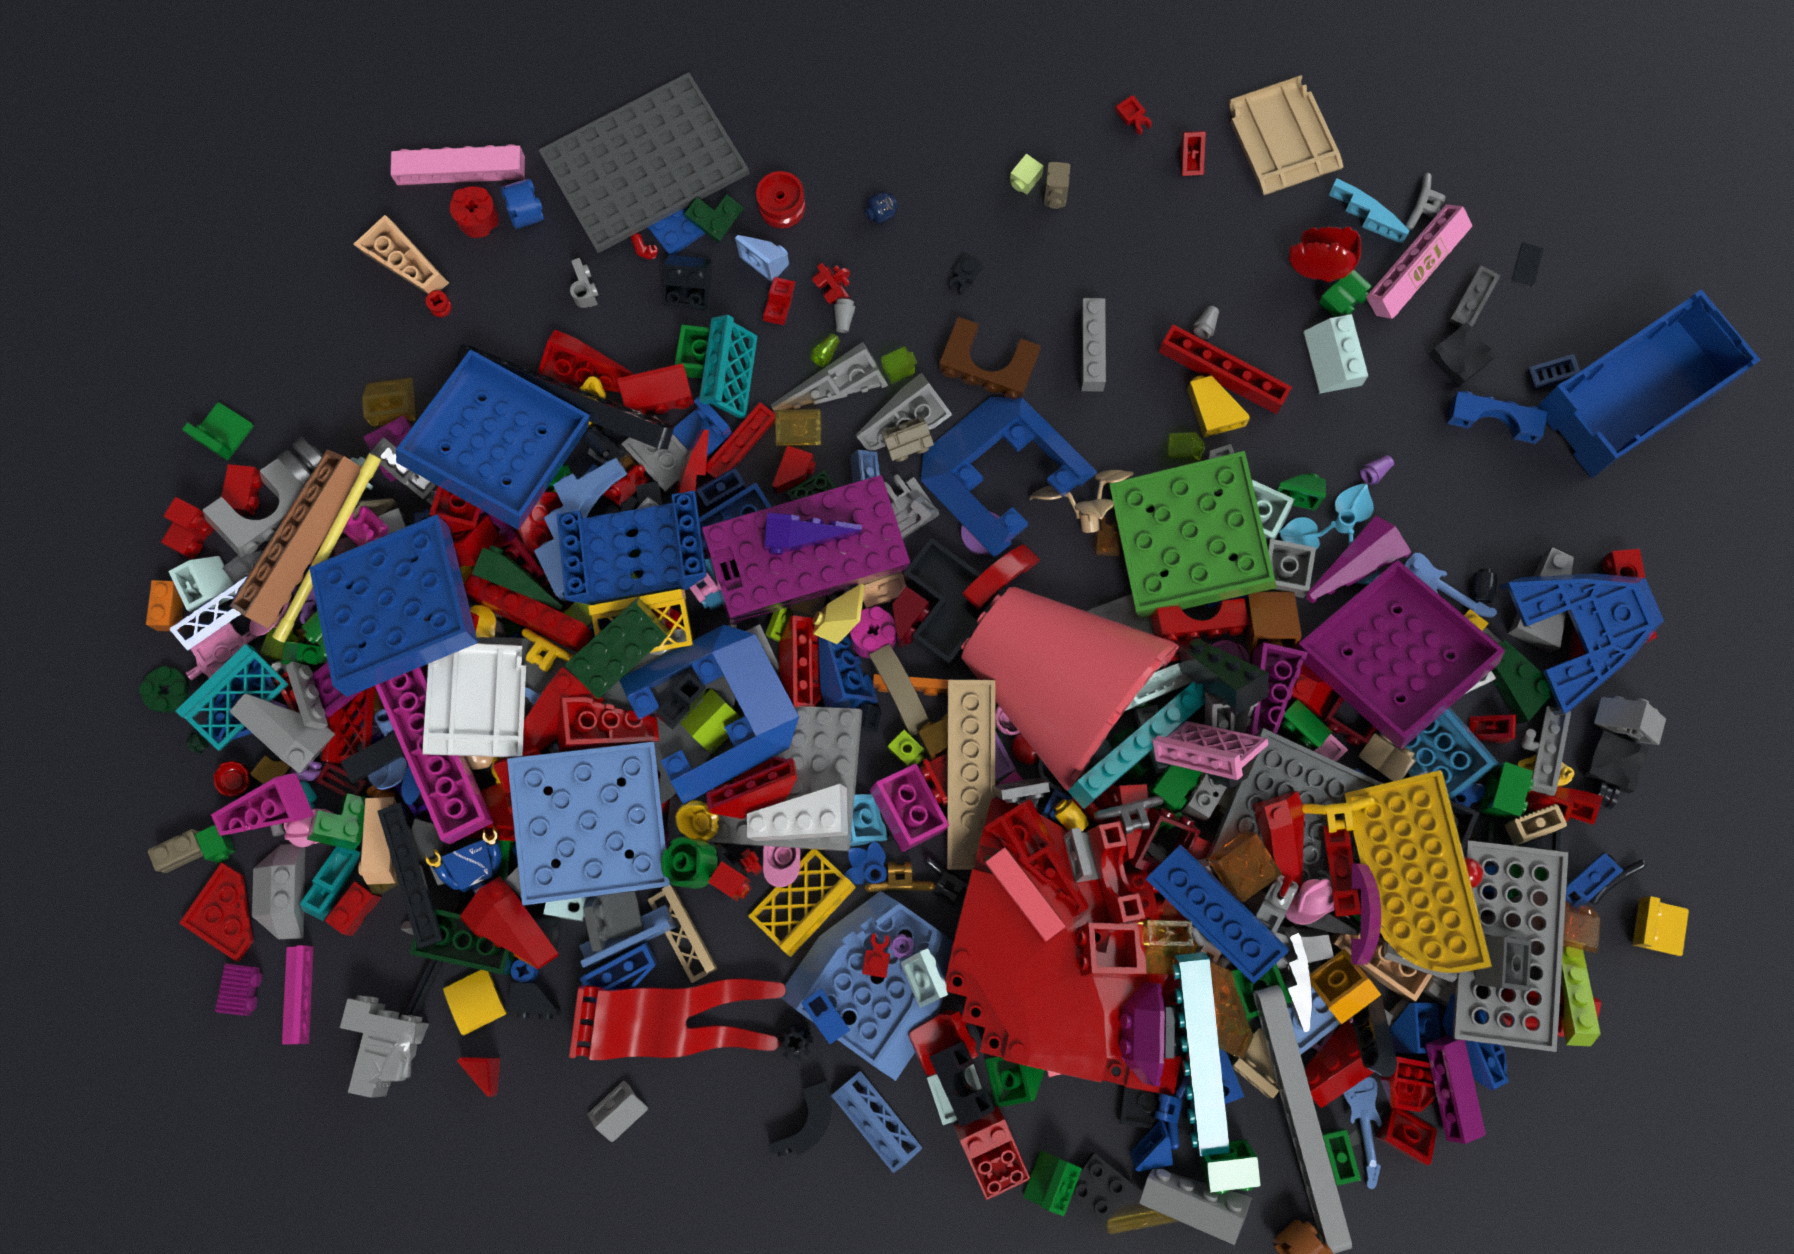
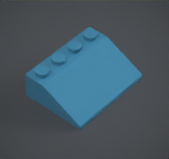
(1452, 749)

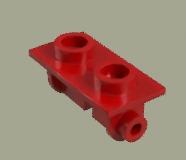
(626, 486)

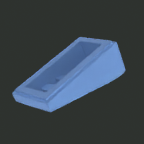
(1569, 360)

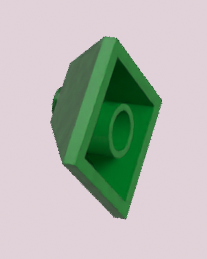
(1306, 489)
(1012, 1081)

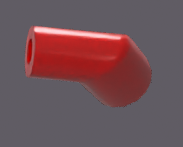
(643, 250)

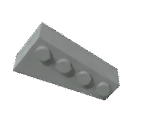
(1548, 632)
(1195, 1205)

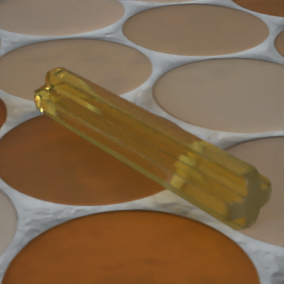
(1137, 1221)

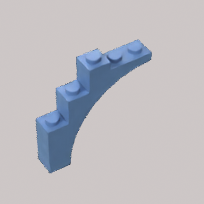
(575, 495)

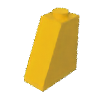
(1215, 407)

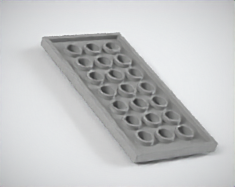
(1548, 961)

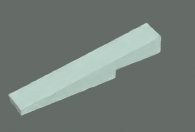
(1161, 683)

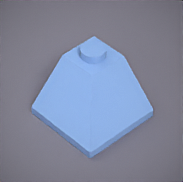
(762, 256)

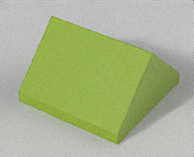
(708, 721)

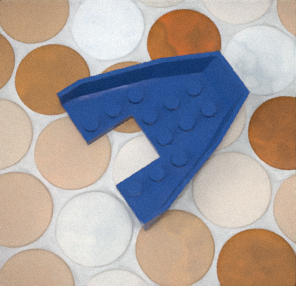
(1609, 615)

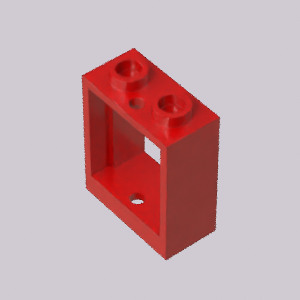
(1134, 950)

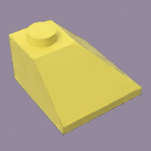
(839, 615)

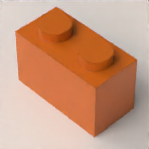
(164, 606)

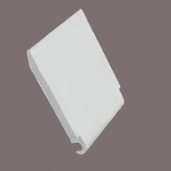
(476, 702)

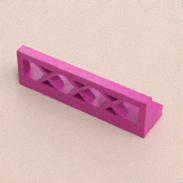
(297, 995)

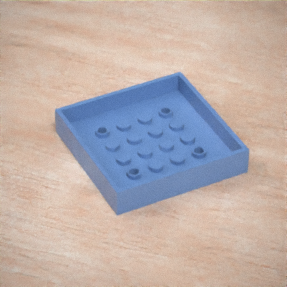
(587, 822)

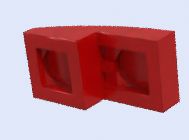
(779, 301)

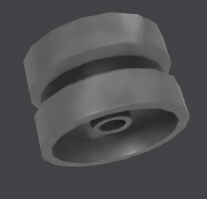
(305, 464)

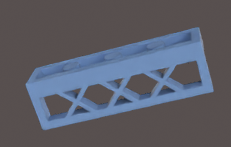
(653, 923)
(873, 1124)

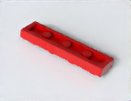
(741, 441)

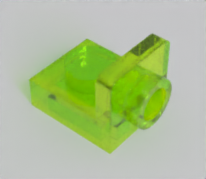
(1186, 445)

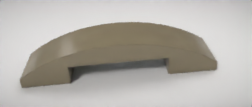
(900, 689)

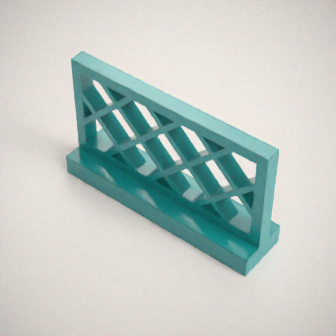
(717, 365)
(217, 682)

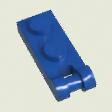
(1592, 879)

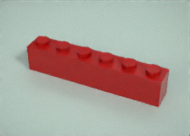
(1225, 369)
(528, 613)

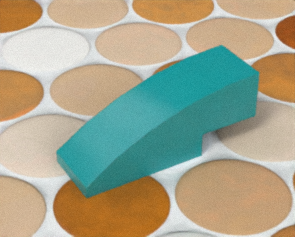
(329, 882)

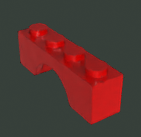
(1174, 624)
(1108, 849)

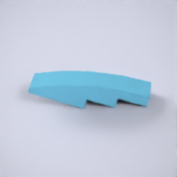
(1376, 215)

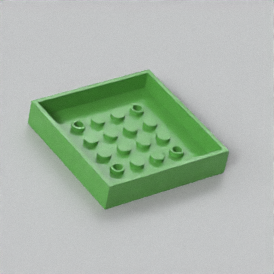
(1192, 534)

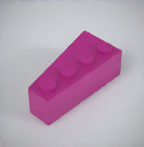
(268, 805)

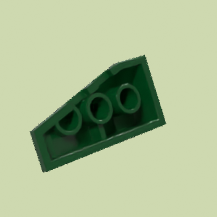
(505, 572)

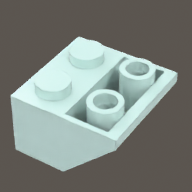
(201, 581)

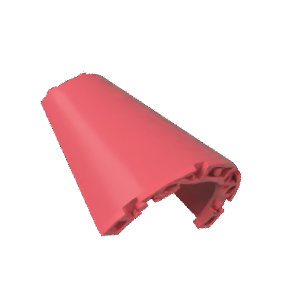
(1061, 673)

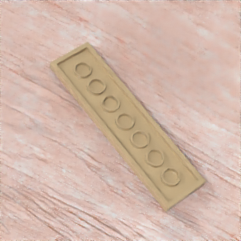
(969, 767)

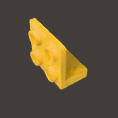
(1660, 926)

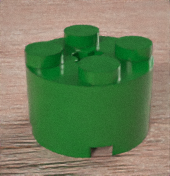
(689, 862)

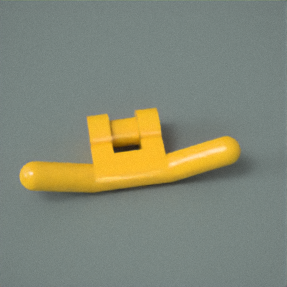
(553, 651)
(1332, 809)

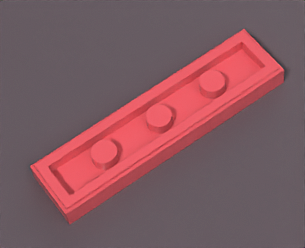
(1025, 894)

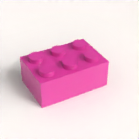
(909, 807)

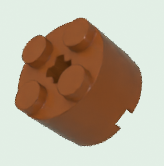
(1300, 1239)

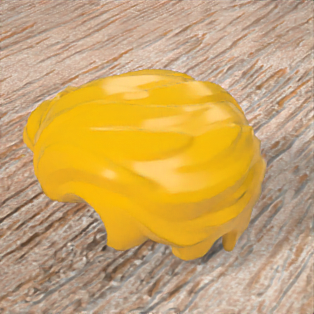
(696, 822)

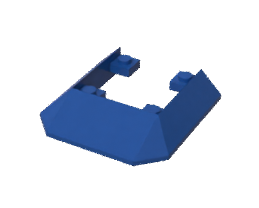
(951, 476)
(766, 706)

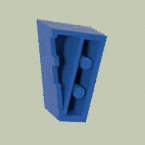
(622, 971)

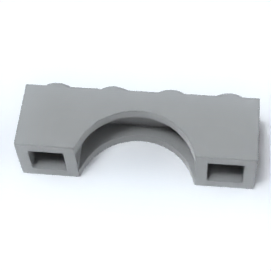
(1093, 344)

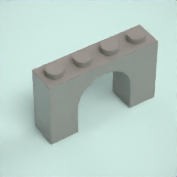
(247, 534)

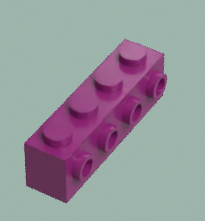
(1455, 1090)

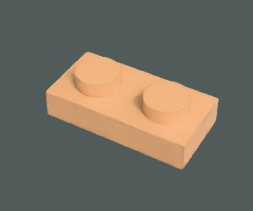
(883, 590)

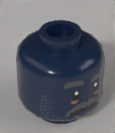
(881, 207)

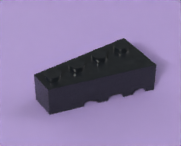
(1225, 675)

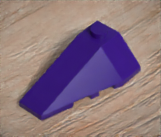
(788, 533)

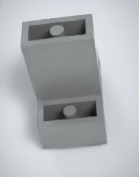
(385, 1047)

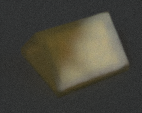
(798, 427)

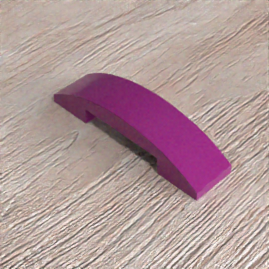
(1364, 948)

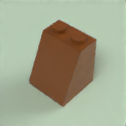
(1272, 620)

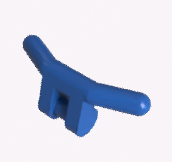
(1174, 1105)

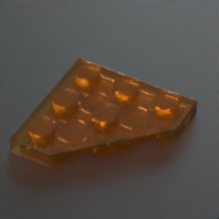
(1231, 1022)

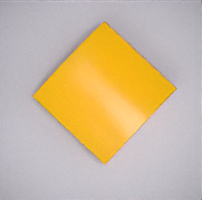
(474, 1001)

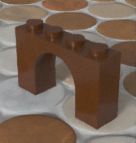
(1010, 381)

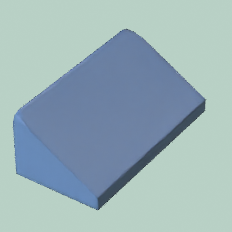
(864, 465)

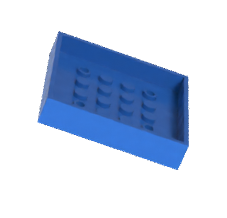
(492, 439)
(392, 606)

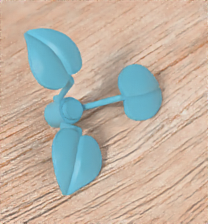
(1351, 505)

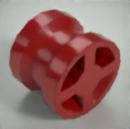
(440, 309)

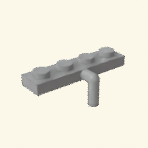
(1549, 750)

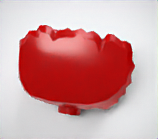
(1326, 253)

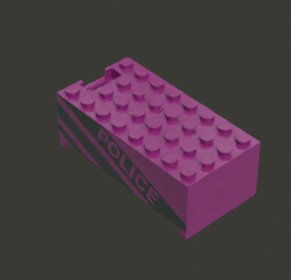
(809, 573)

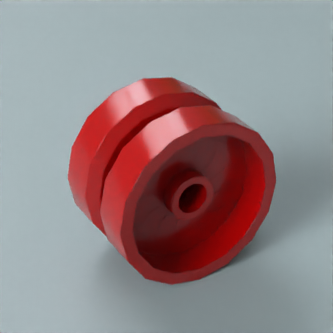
(781, 199)

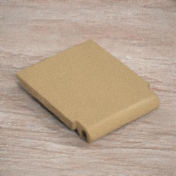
(1283, 135)

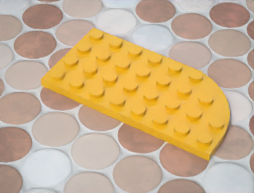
(1420, 874)

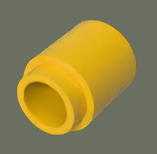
(1070, 815)

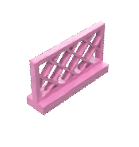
(1208, 758)

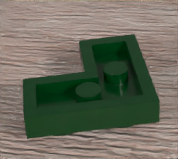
(714, 222)

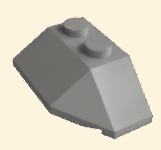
(279, 891)

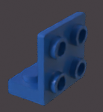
(703, 418)

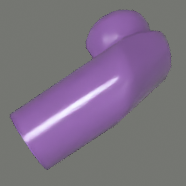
(310, 773)

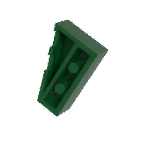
(1520, 683)

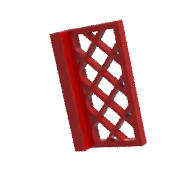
(339, 722)

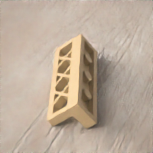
(691, 933)

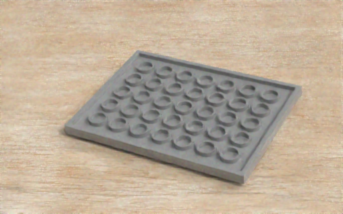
(824, 756)

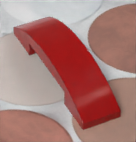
(999, 575)
(1340, 866)

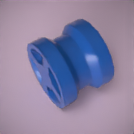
(528, 972)

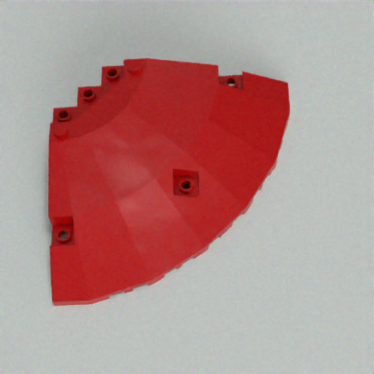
(1034, 988)

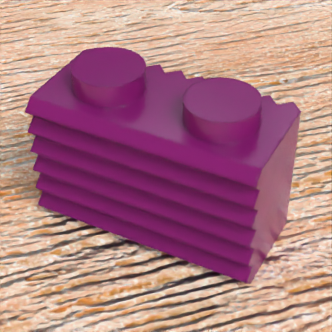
(238, 989)

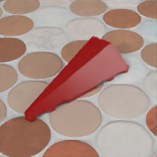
(1029, 839)

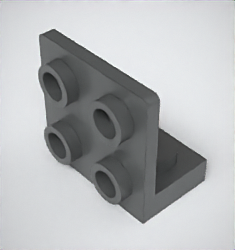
(612, 917)

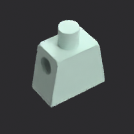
(561, 909)

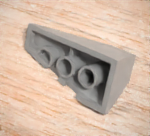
(911, 402)
(282, 731)

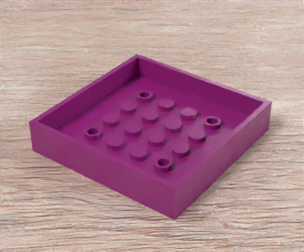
(1400, 654)

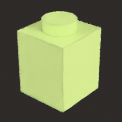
(1026, 174)

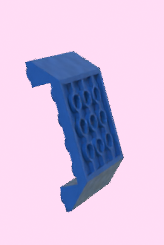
(598, 551)

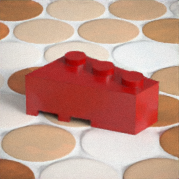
(1336, 1066)

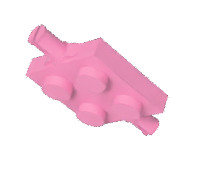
(217, 650)

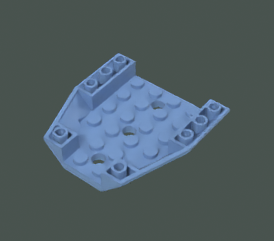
(882, 1010)

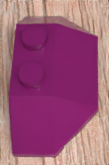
(1144, 1033)

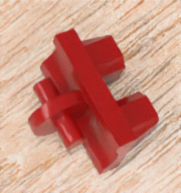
(826, 276)

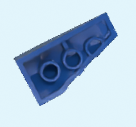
(842, 677)

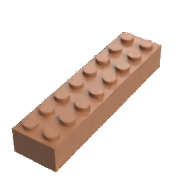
(296, 540)

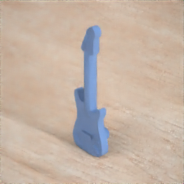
(1431, 576)
(1362, 1105)

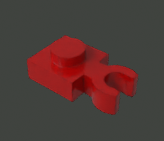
(1133, 112)
(877, 961)

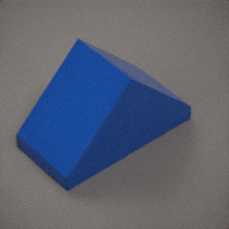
(1153, 1150)

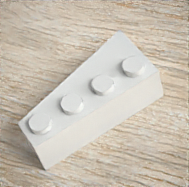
(807, 816)

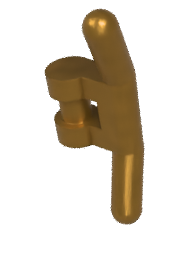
(894, 885)

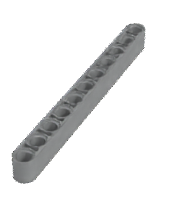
(1302, 1118)

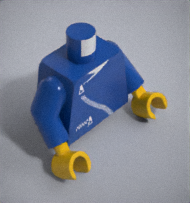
(469, 866)

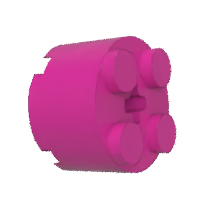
(873, 620)

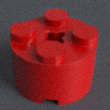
(474, 211)

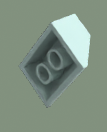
(1335, 354)

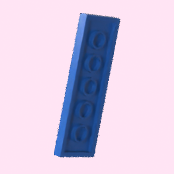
(1217, 914)

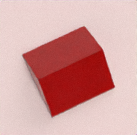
(1408, 1135)

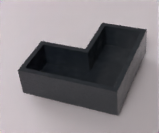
(943, 580)

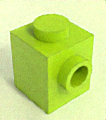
(906, 749)

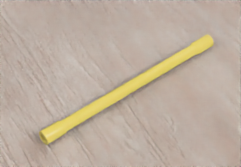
(366, 473)

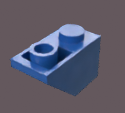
(825, 1016)

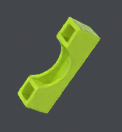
(1580, 1016)

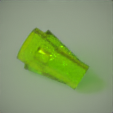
(824, 351)

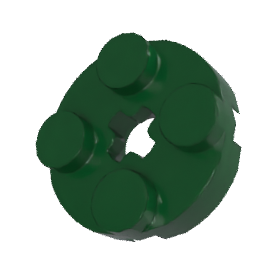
(152, 686)

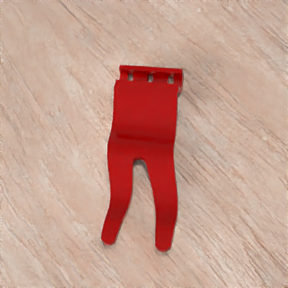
(654, 1020)

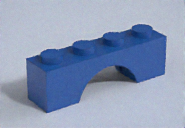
(1524, 422)

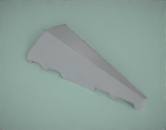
(846, 375)

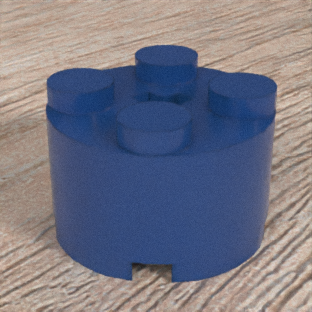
(522, 204)

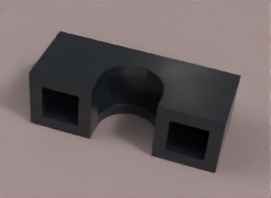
(966, 1102)

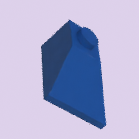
(1416, 1027)

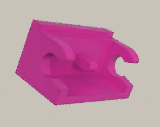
(365, 527)

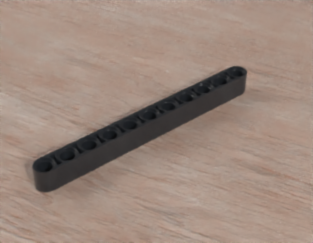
(601, 410)

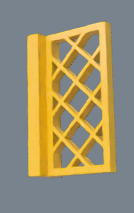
(652, 601)
(816, 916)

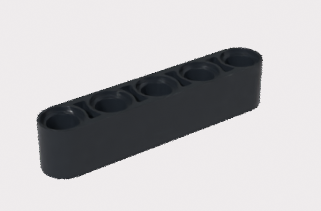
(1375, 1037)

